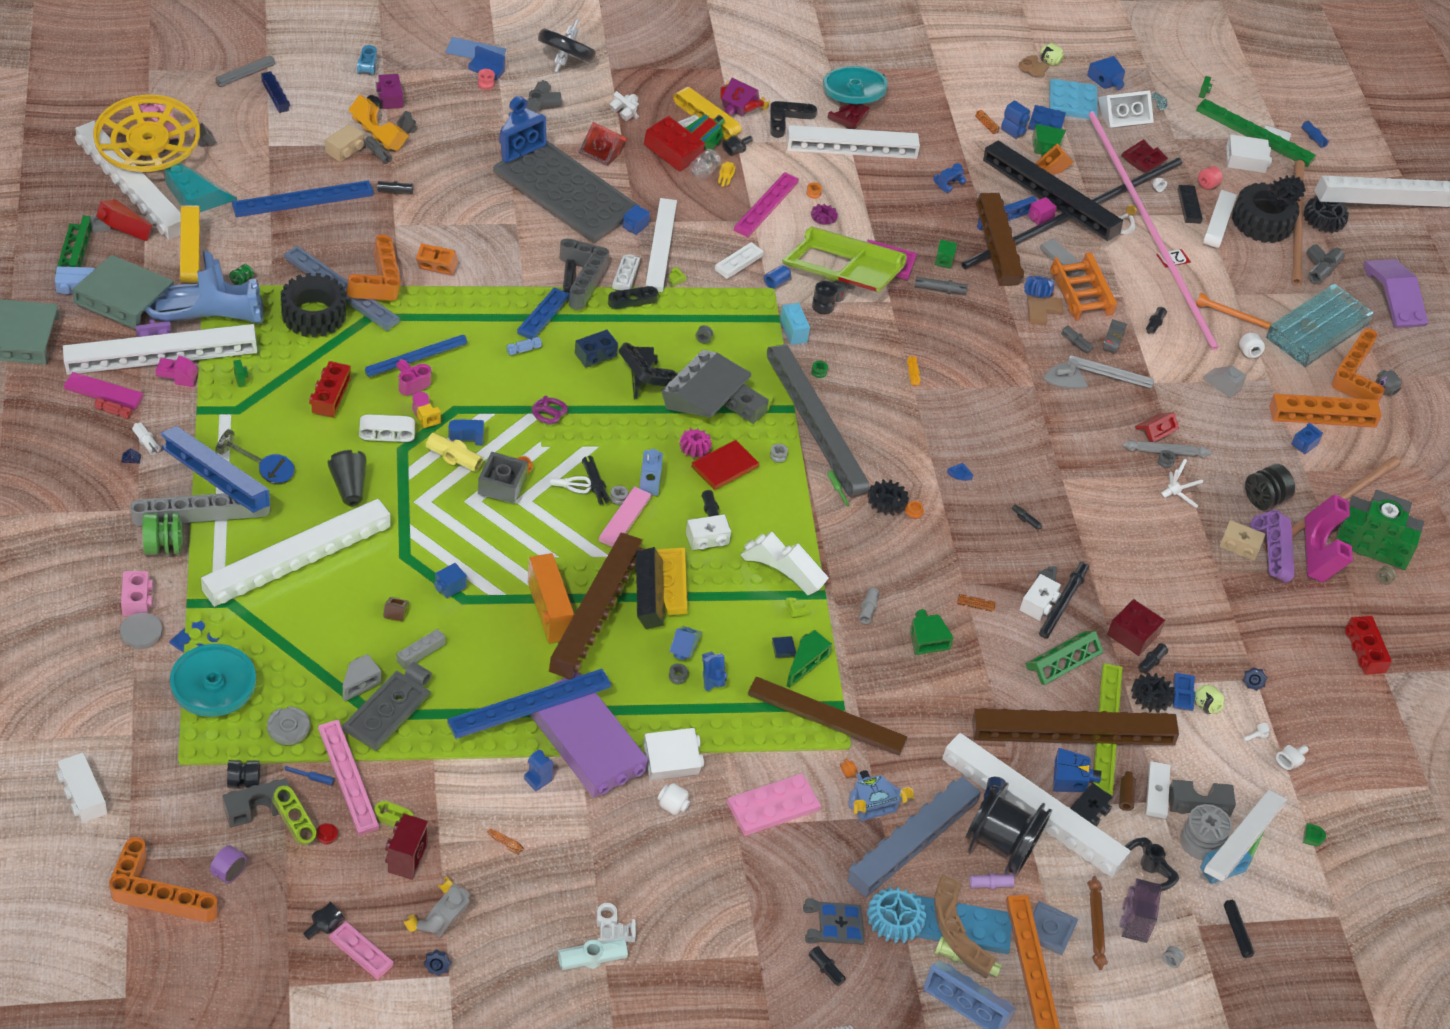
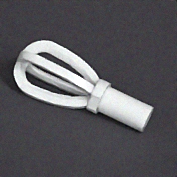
(566, 483)

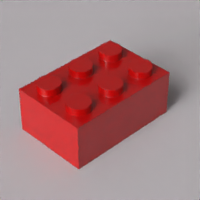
(673, 143)

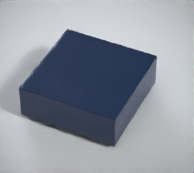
(783, 647)

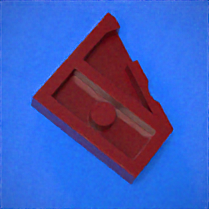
(850, 115)

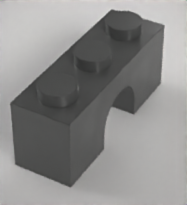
(1184, 797)
(239, 803)

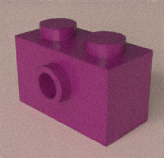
(389, 91)

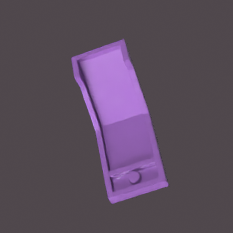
(1401, 292)

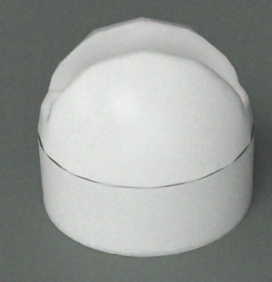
(1159, 184)

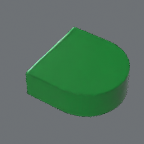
(1313, 835)

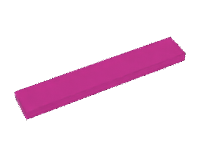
(766, 204)

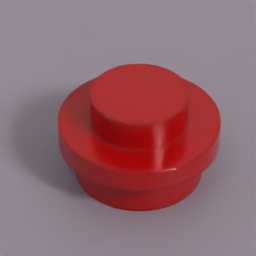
(326, 833)

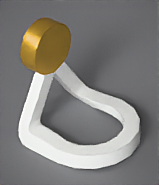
(1130, 210)

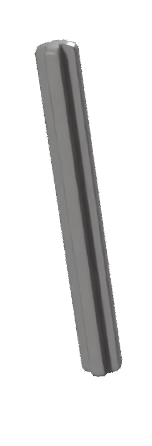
(1112, 372)

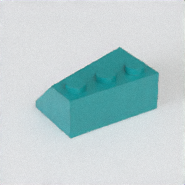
(195, 189)

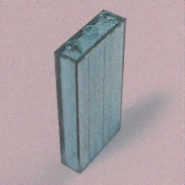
(1319, 325)

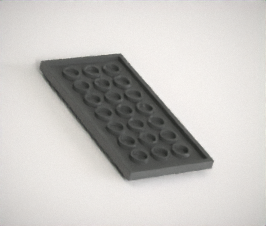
(567, 190)

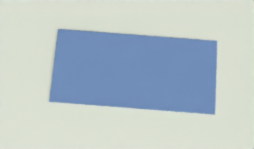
(467, 48)

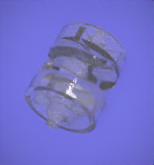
(705, 164)

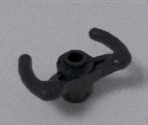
(1154, 860)

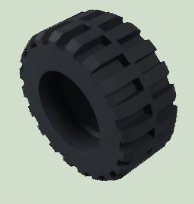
(1260, 217)

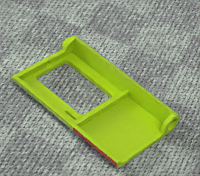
(870, 265)

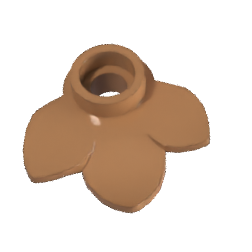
(1031, 65)

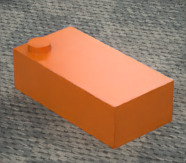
(549, 596)

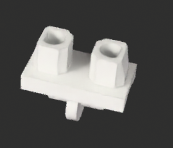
(628, 104)

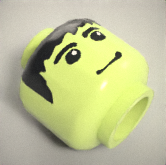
(1052, 54)
(1209, 699)

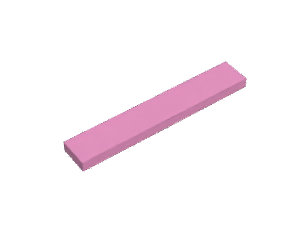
(348, 777)

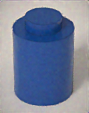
(777, 276)

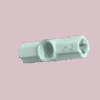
(580, 956)

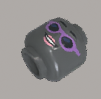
(1389, 381)

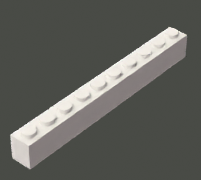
(133, 184)
(1383, 191)
(149, 349)
(295, 552)
(1063, 823)

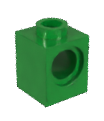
(945, 254)

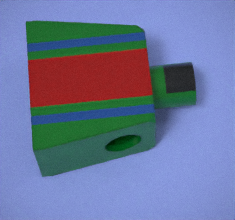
(708, 130)

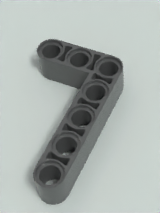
(595, 264)

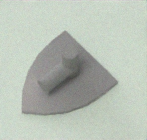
(1066, 376)

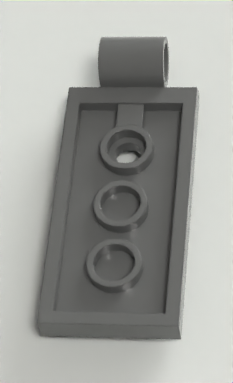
(382, 713)

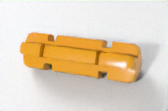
(913, 371)

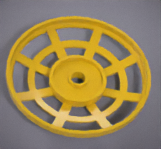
(138, 133)

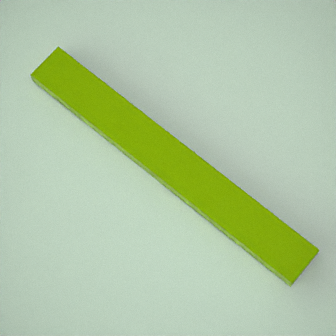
(1108, 701)

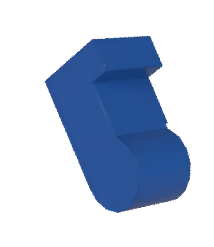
(466, 430)
(540, 770)

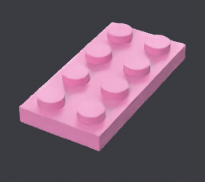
(773, 804)

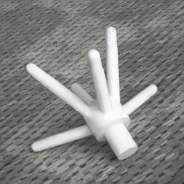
(1175, 488)

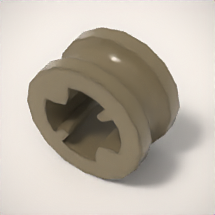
(1382, 578)

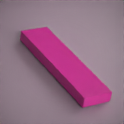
(101, 389)

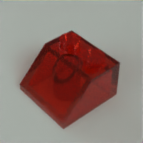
(602, 144)

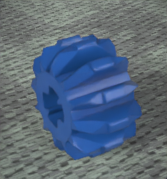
(1039, 286)

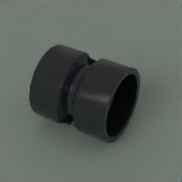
(824, 297)
(243, 773)

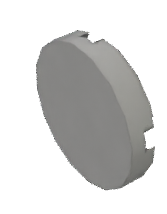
(141, 630)
(288, 726)

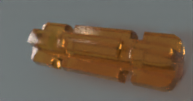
(987, 122)
(975, 602)

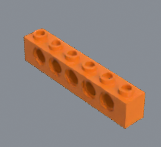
(1325, 410)

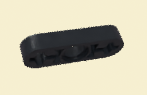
(617, 301)

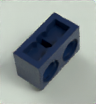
(596, 348)

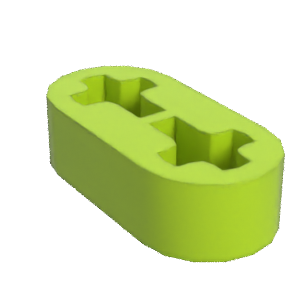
(394, 812)

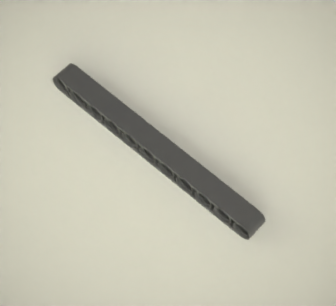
(818, 420)

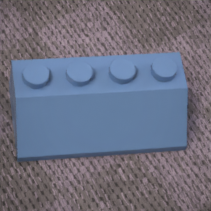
(968, 997)

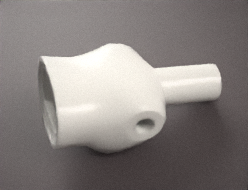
(1291, 757)

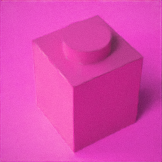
(1042, 210)

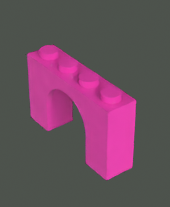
(1323, 560)

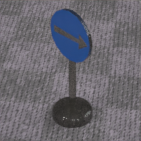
(273, 468)

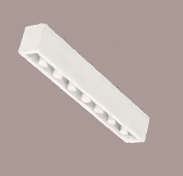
(852, 142)

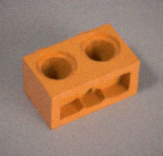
(436, 259)

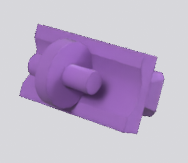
(153, 329)

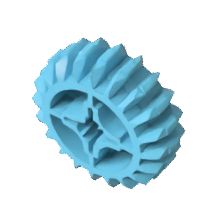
(907, 911)

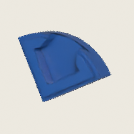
(960, 472)

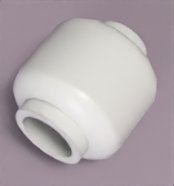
(1251, 345)
(674, 799)

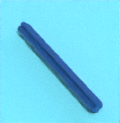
(416, 355)

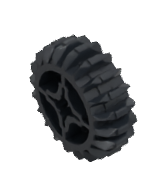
(1326, 215)

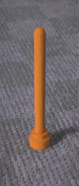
(1204, 301)

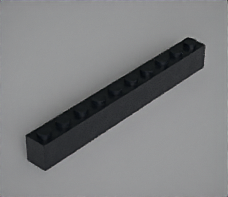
(1058, 192)

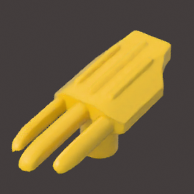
(726, 172)

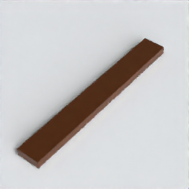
(827, 715)

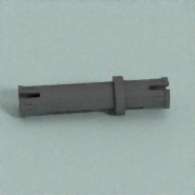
(941, 285)

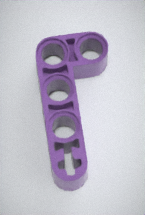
(1279, 540)

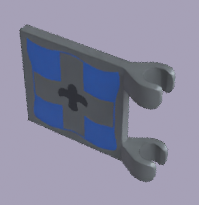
(837, 922)

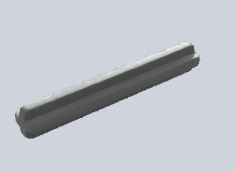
(244, 71)

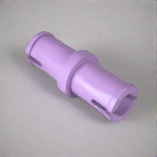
(991, 880)

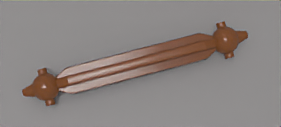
(1097, 923)

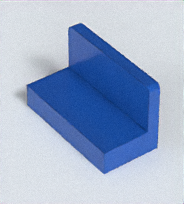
(487, 60)

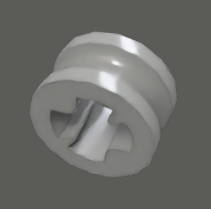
(778, 452)
(617, 490)
(1173, 957)

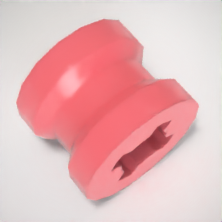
(486, 79)

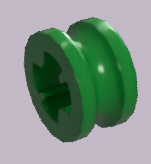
(819, 365)

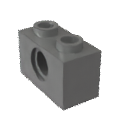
(748, 404)

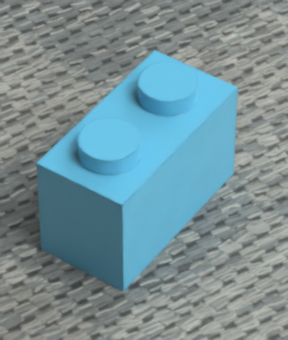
(794, 323)

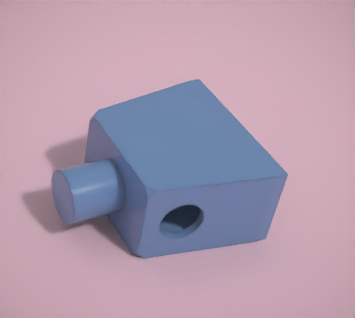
(651, 465)

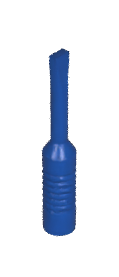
(313, 776)

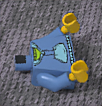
(876, 796)

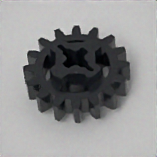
(1286, 191)
(887, 497)
(1153, 692)

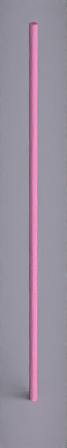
(1154, 233)

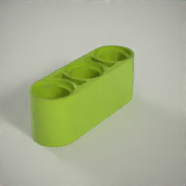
(294, 805)

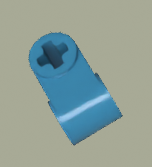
(367, 60)

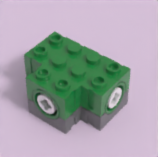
(1382, 529)

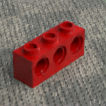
(330, 389)
(1368, 645)

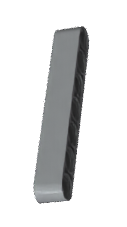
(193, 508)

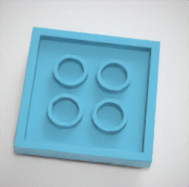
(1073, 98)

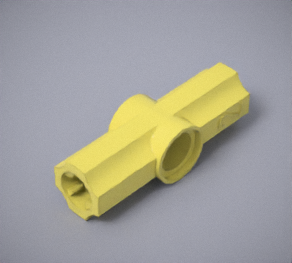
(454, 452)

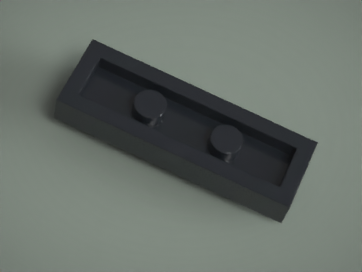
(1189, 204)

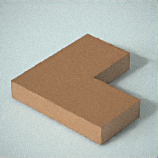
(1040, 307)

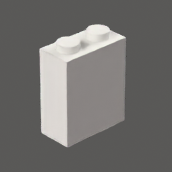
(1248, 153)
(673, 754)

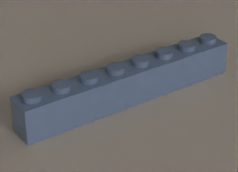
(913, 836)

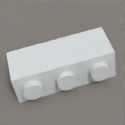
(81, 788)

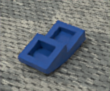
(1184, 691)

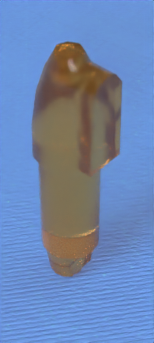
(511, 844)

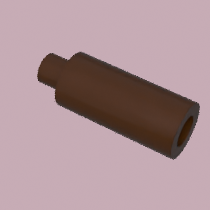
(1127, 792)

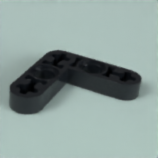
(804, 111)
(642, 370)

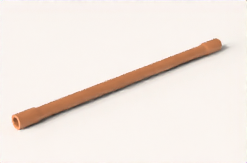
(1297, 251)
(1386, 467)

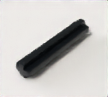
(568, 275)
(1239, 928)

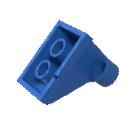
(522, 131)

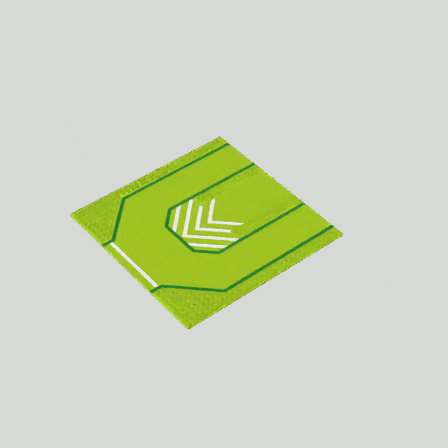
(331, 611)

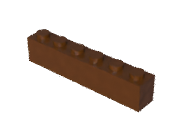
(999, 239)

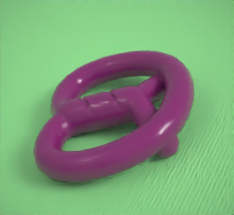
(545, 408)

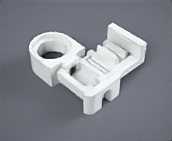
(610, 929)

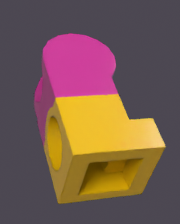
(424, 411)

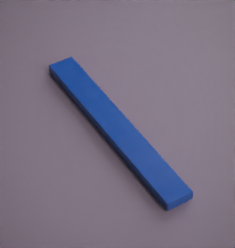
(302, 198)
(528, 703)

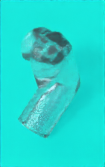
(1161, 101)

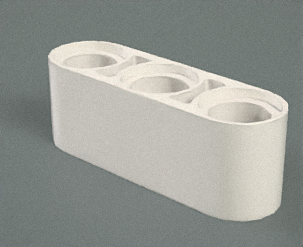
(387, 428)

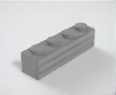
(421, 648)

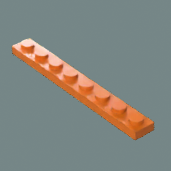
(1032, 962)

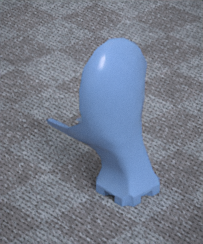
(209, 298)

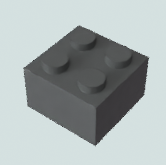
(502, 477)

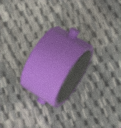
(228, 864)

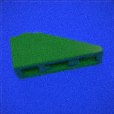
(810, 653)

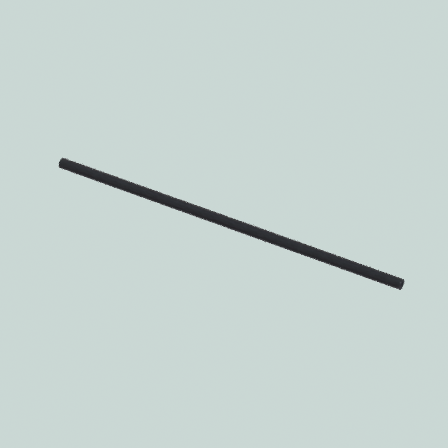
(1063, 217)

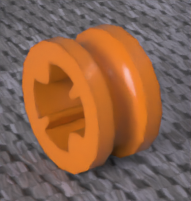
(810, 190)

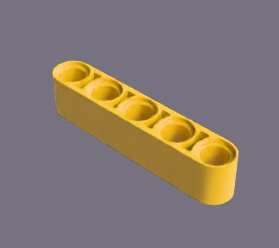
(697, 105)
(189, 244)

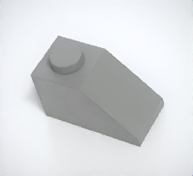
(1226, 379)
(360, 677)

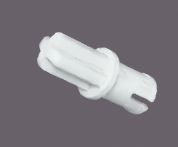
(146, 438)

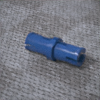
(1315, 134)

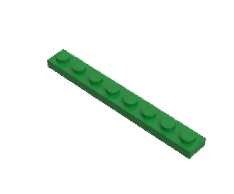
(1252, 130)

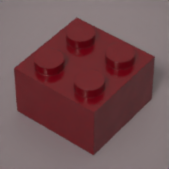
(1136, 627)
(407, 846)

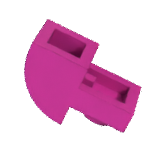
(181, 370)

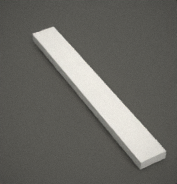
(661, 244)
(1245, 836)

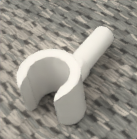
(1262, 732)

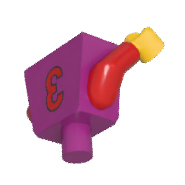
(741, 98)

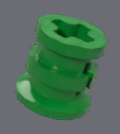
(241, 274)

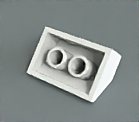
(1126, 109)

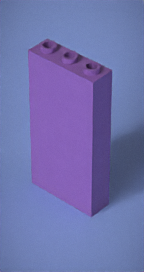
(592, 742)

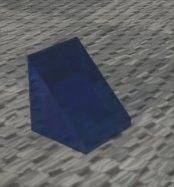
(131, 456)

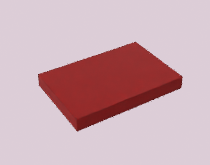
(725, 464)

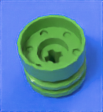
(161, 533)

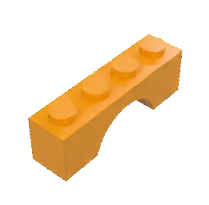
(366, 112)

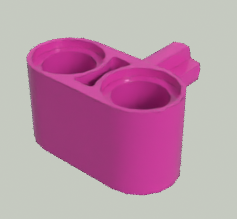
(413, 378)

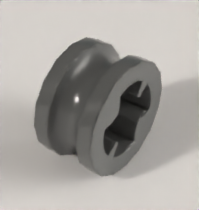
(708, 334)
(1168, 455)
(678, 679)

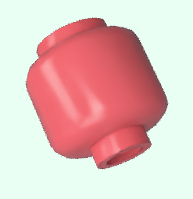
(1210, 177)

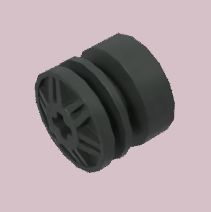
(1270, 486)

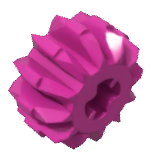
(695, 443)

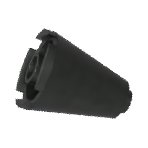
(349, 475)

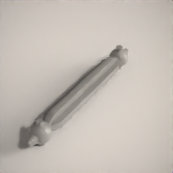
(1154, 447)

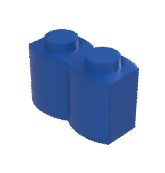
(1015, 119)

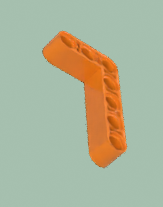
(381, 286)
(1346, 377)
(154, 890)

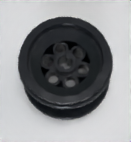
(1007, 828)

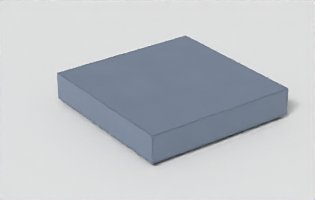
(1053, 927)

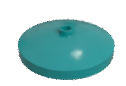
(855, 84)
(213, 680)

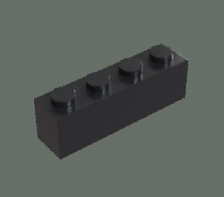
(650, 588)

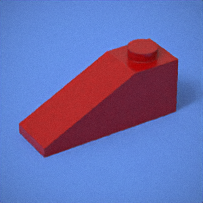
(124, 219)

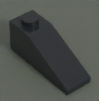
(652, 359)

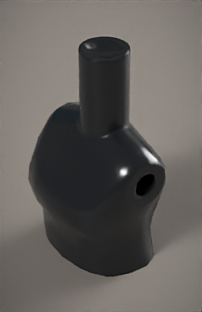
(736, 145)
(324, 920)

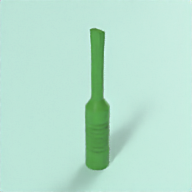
(835, 482)

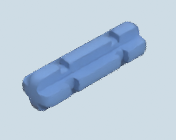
(524, 345)

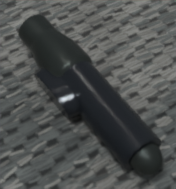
(1024, 516)

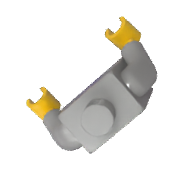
(444, 912)

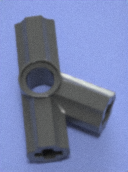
(542, 97)
(1324, 262)

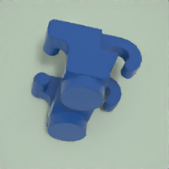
(954, 174)

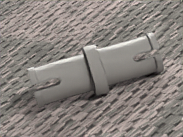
(869, 605)

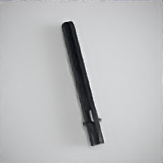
(1075, 580)

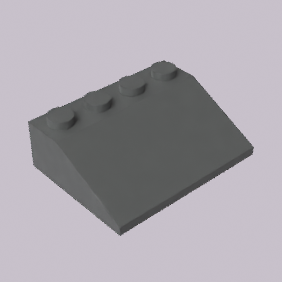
(704, 384)

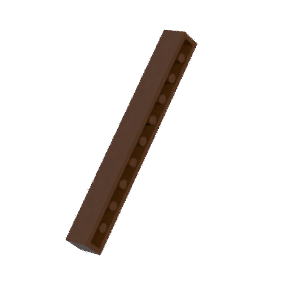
(595, 607)
(1075, 727)

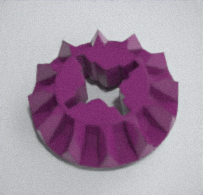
(823, 218)

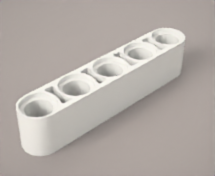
(1219, 219)

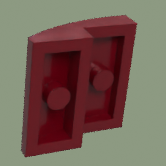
(1144, 157)

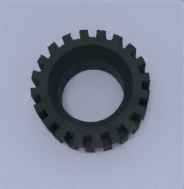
(308, 290)

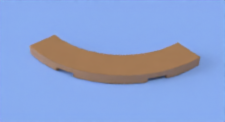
(953, 930)

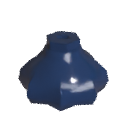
(1255, 678)
(437, 962)

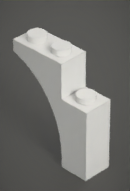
(789, 560)

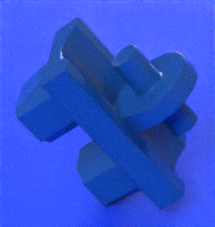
(713, 670)

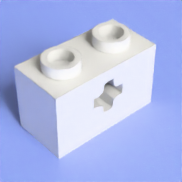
(708, 532)
(1040, 597)

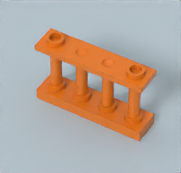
(1093, 276)

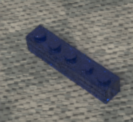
(275, 92)

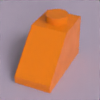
(1055, 160)

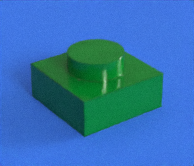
(1206, 87)
(240, 372)

